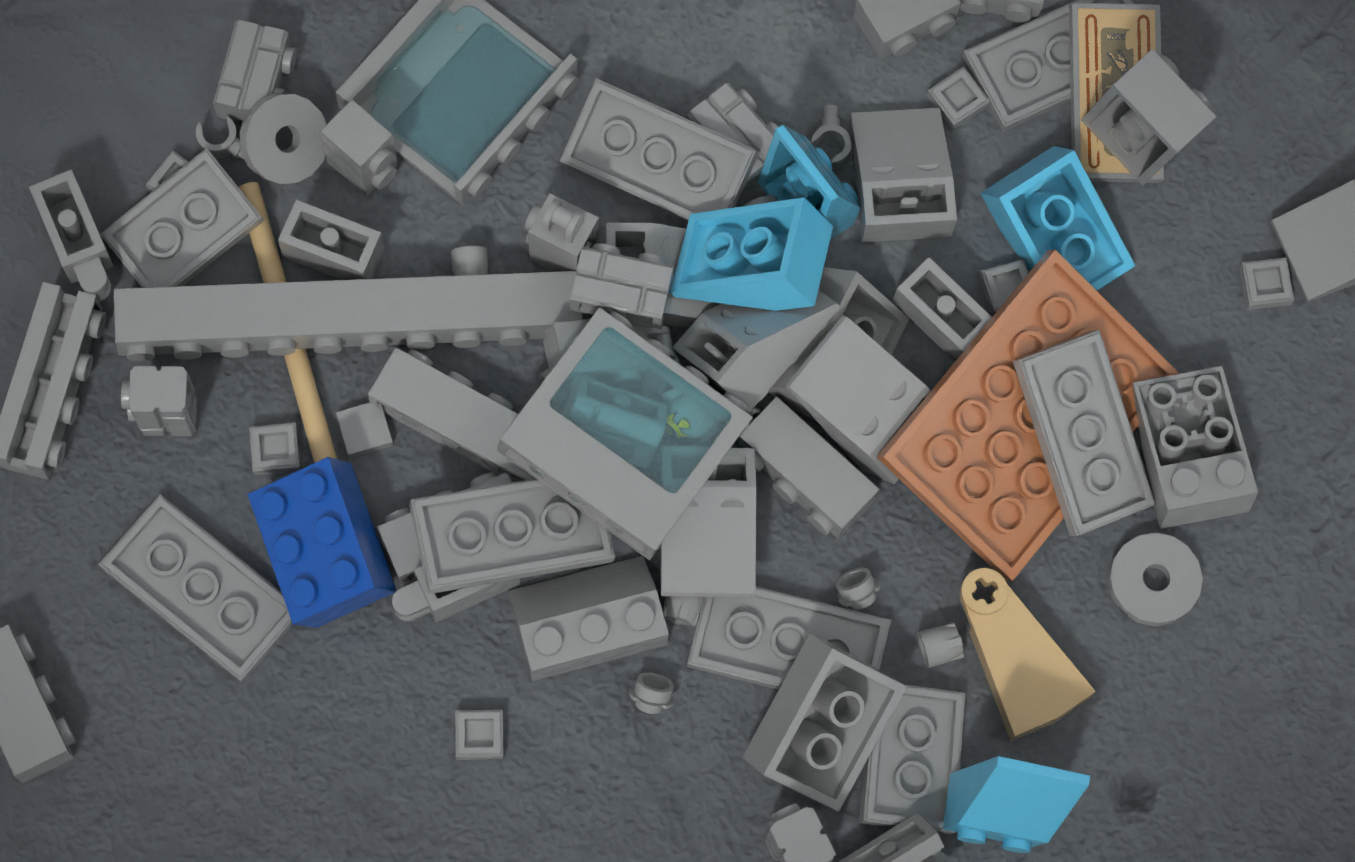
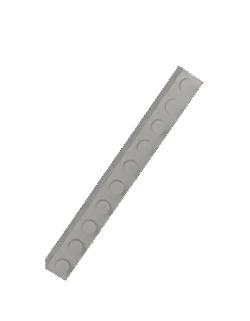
(340, 314)

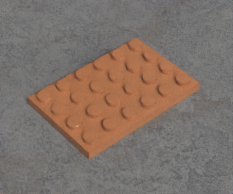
(972, 437)

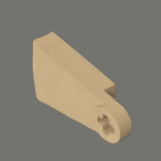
(1021, 661)

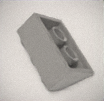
(864, 307)
(589, 618)
(823, 722)

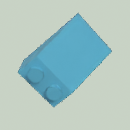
(799, 170)
(1057, 208)
(754, 255)
(1010, 802)

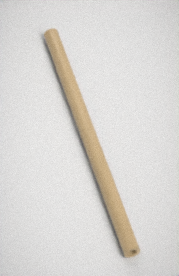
(298, 362)

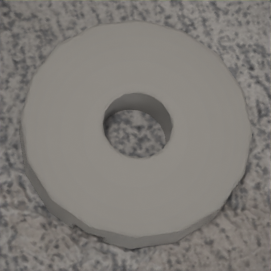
(259, 135)
(1170, 557)

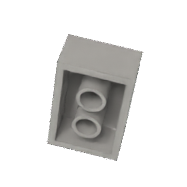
(1148, 116)

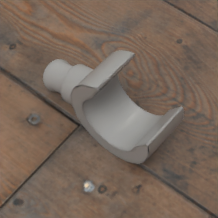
(832, 129)
(222, 150)

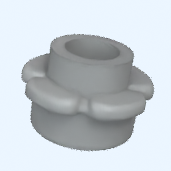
(857, 588)
(652, 693)

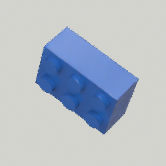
(321, 542)

